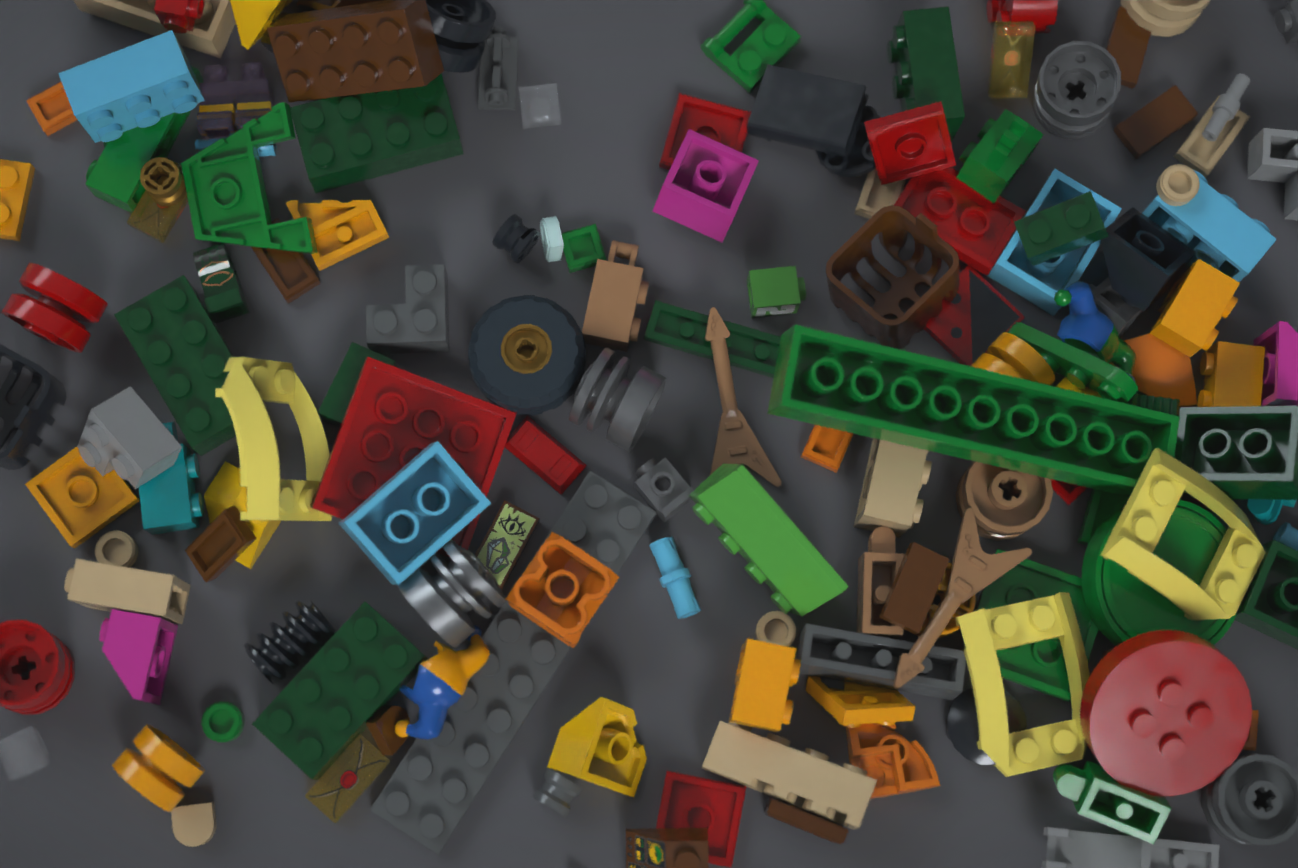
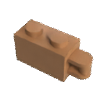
(614, 300)
(875, 578)

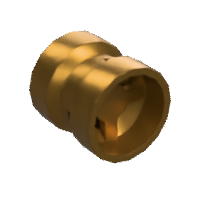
(167, 190)

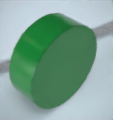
(222, 721)

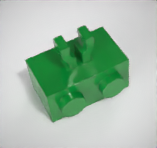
(998, 155)

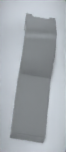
(1100, 850)

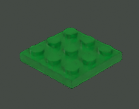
(1038, 663)

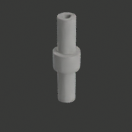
(1226, 107)

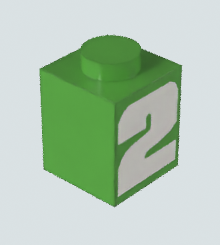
(775, 291)

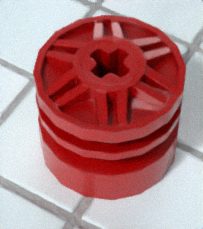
(54, 674)

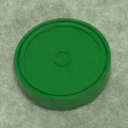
(1129, 607)

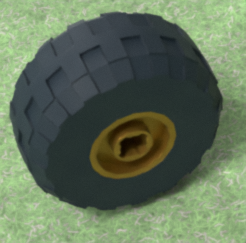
(527, 354)

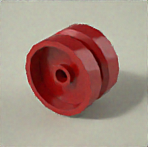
(56, 305)

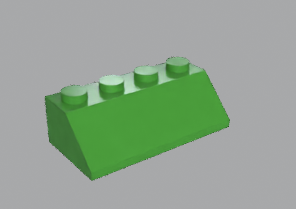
(766, 540)

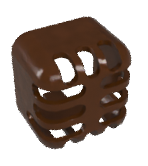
(892, 226)

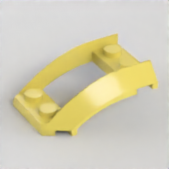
(244, 391)
(1145, 520)
(1011, 627)

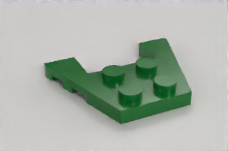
(230, 194)

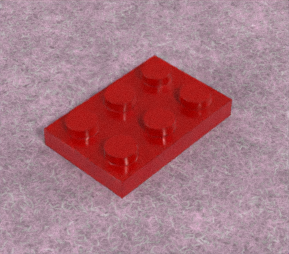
(962, 216)

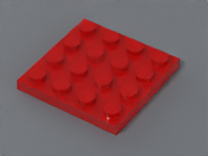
(392, 422)

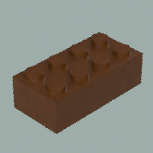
(355, 49)

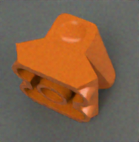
(562, 589)

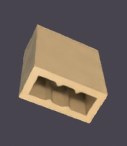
(127, 589)

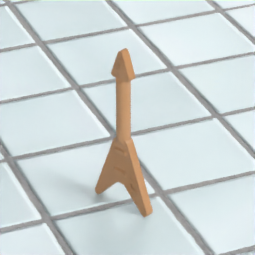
(734, 438)
(969, 574)

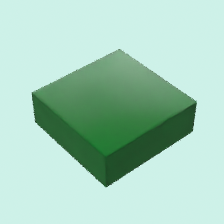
(582, 248)

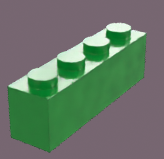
(118, 169)

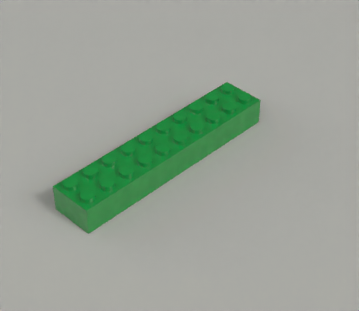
(965, 411)

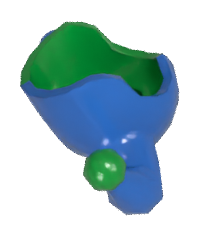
(1091, 329)

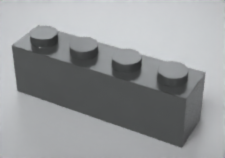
(875, 660)

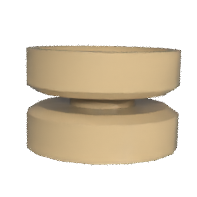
(1165, 16)

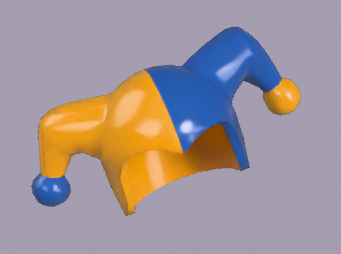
(441, 684)

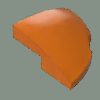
(1162, 370)
(890, 760)

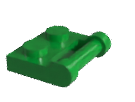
(765, 46)

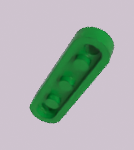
(1078, 366)

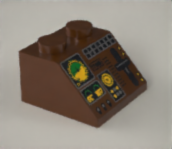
(667, 848)

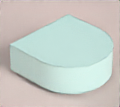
(551, 238)

